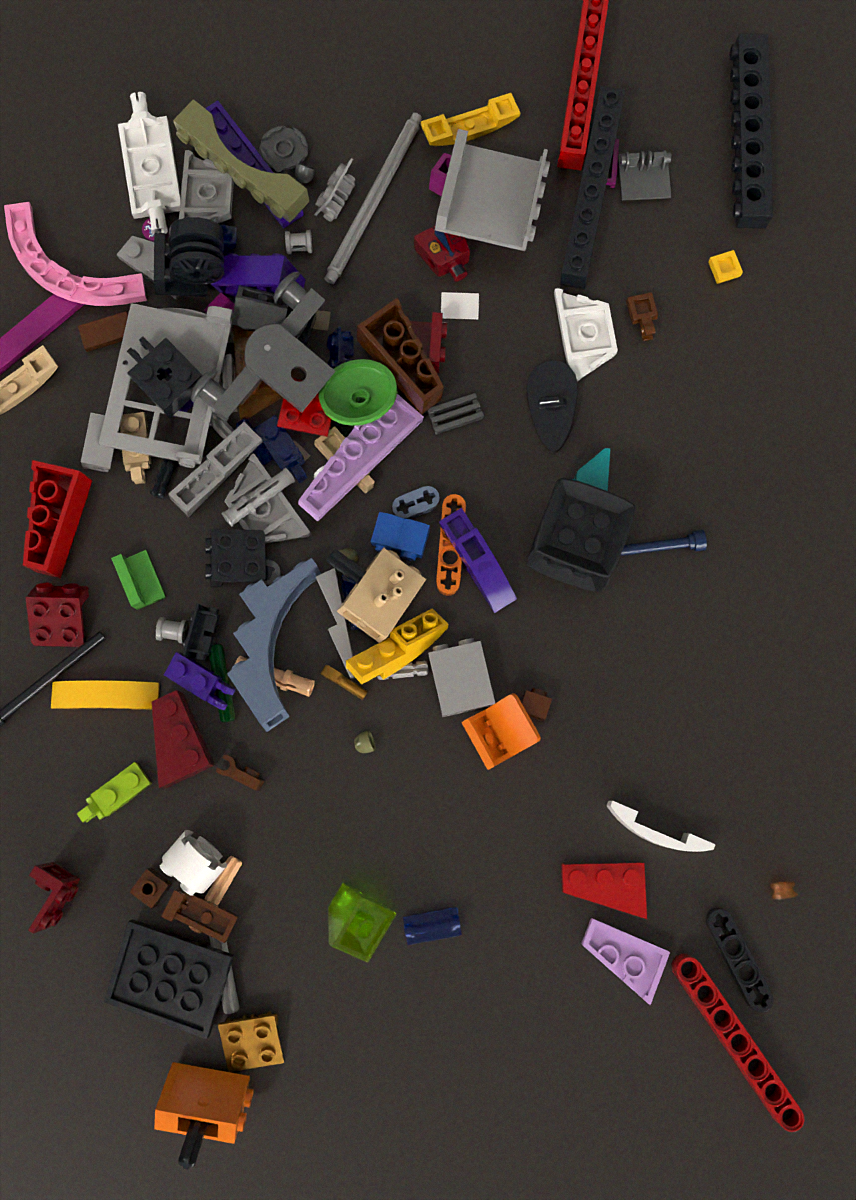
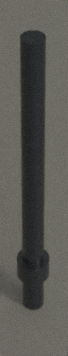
(50, 676)

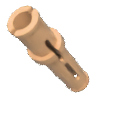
(288, 681)

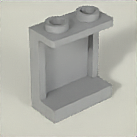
(461, 677)

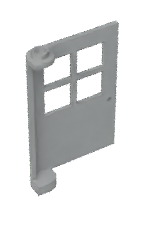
(204, 346)

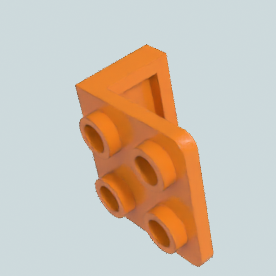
(501, 730)

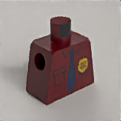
(443, 252)

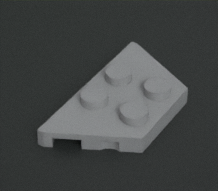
(205, 190)
(274, 516)

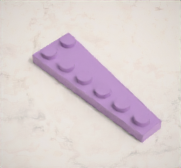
(358, 456)

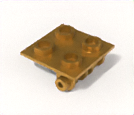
(251, 1042)

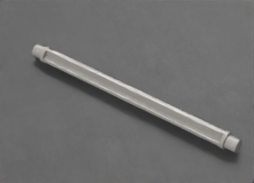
(373, 198)

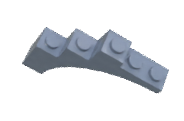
(258, 638)

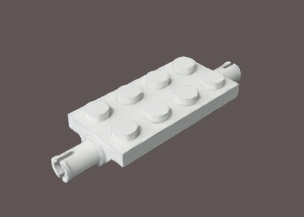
(149, 165)

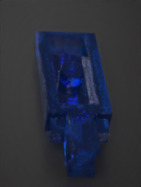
(282, 447)

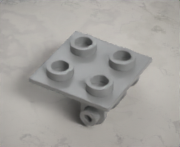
(337, 191)

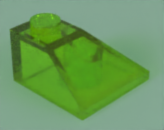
(357, 922)

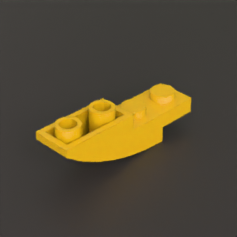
(402, 647)

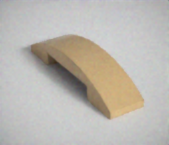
(27, 379)

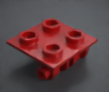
(311, 420)

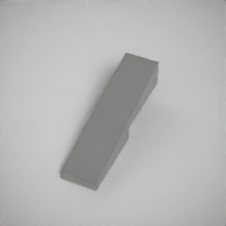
(215, 470)
(330, 587)

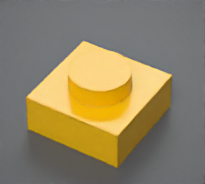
(725, 266)

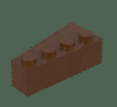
(392, 342)

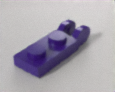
(198, 679)

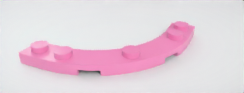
(59, 280)

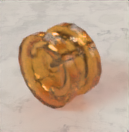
(783, 890)

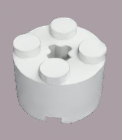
(193, 863)

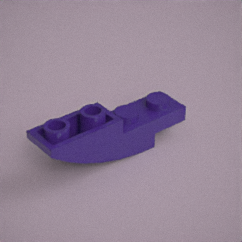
(478, 560)

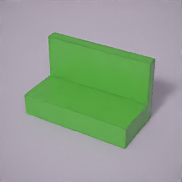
(139, 579)

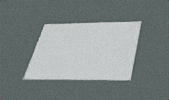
(460, 305)

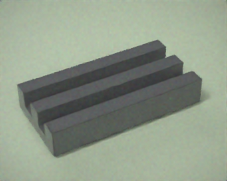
(472, 398)

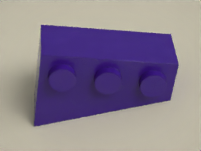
(254, 272)

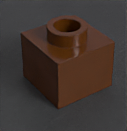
(536, 703)
(160, 887)

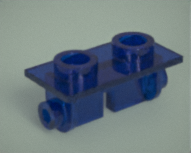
(340, 345)
(432, 926)

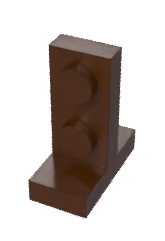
(200, 914)

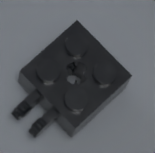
(155, 366)

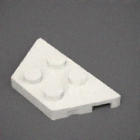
(585, 332)

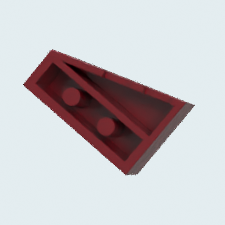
(178, 741)

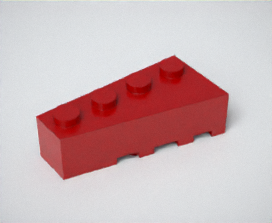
(53, 516)

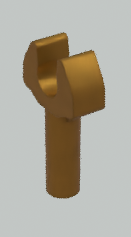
(338, 678)

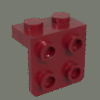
(430, 337)
(56, 614)

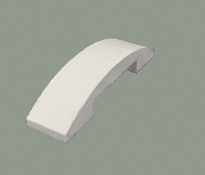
(688, 841)

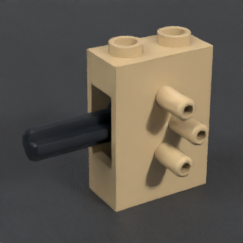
(379, 593)

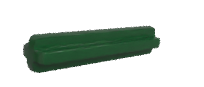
(218, 666)

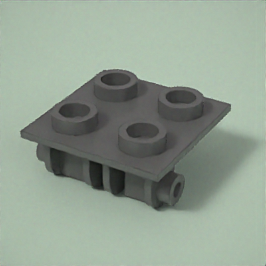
(644, 175)

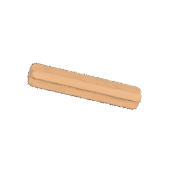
(222, 883)

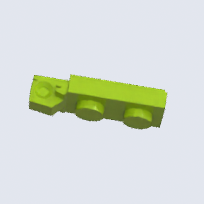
(115, 793)

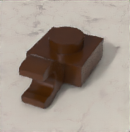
(643, 311)
(247, 776)

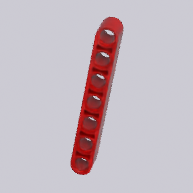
(746, 1051)

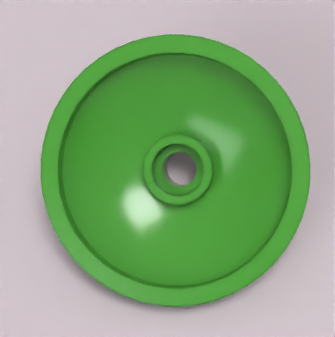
(358, 392)

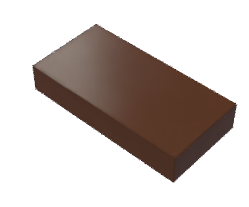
(103, 331)

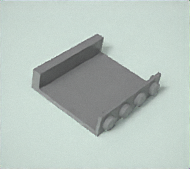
(491, 195)

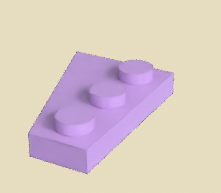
(628, 957)

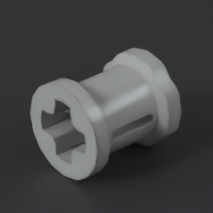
(298, 242)
(171, 630)

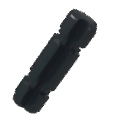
(162, 478)

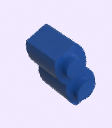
(400, 536)

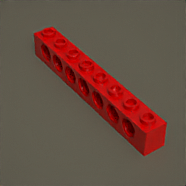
(582, 84)

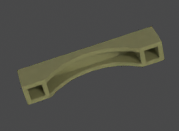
(279, 191)

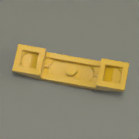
(477, 122)
(104, 694)

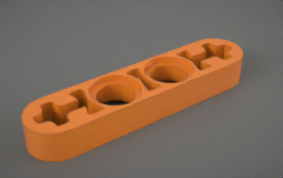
(444, 546)

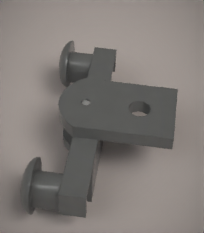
(272, 356)

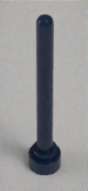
(694, 541)

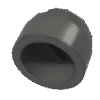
(304, 173)

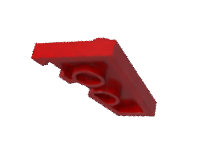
(608, 884)

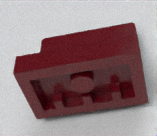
(63, 887)

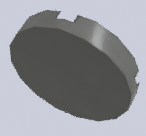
(283, 149)

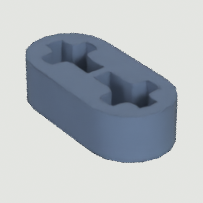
(414, 497)

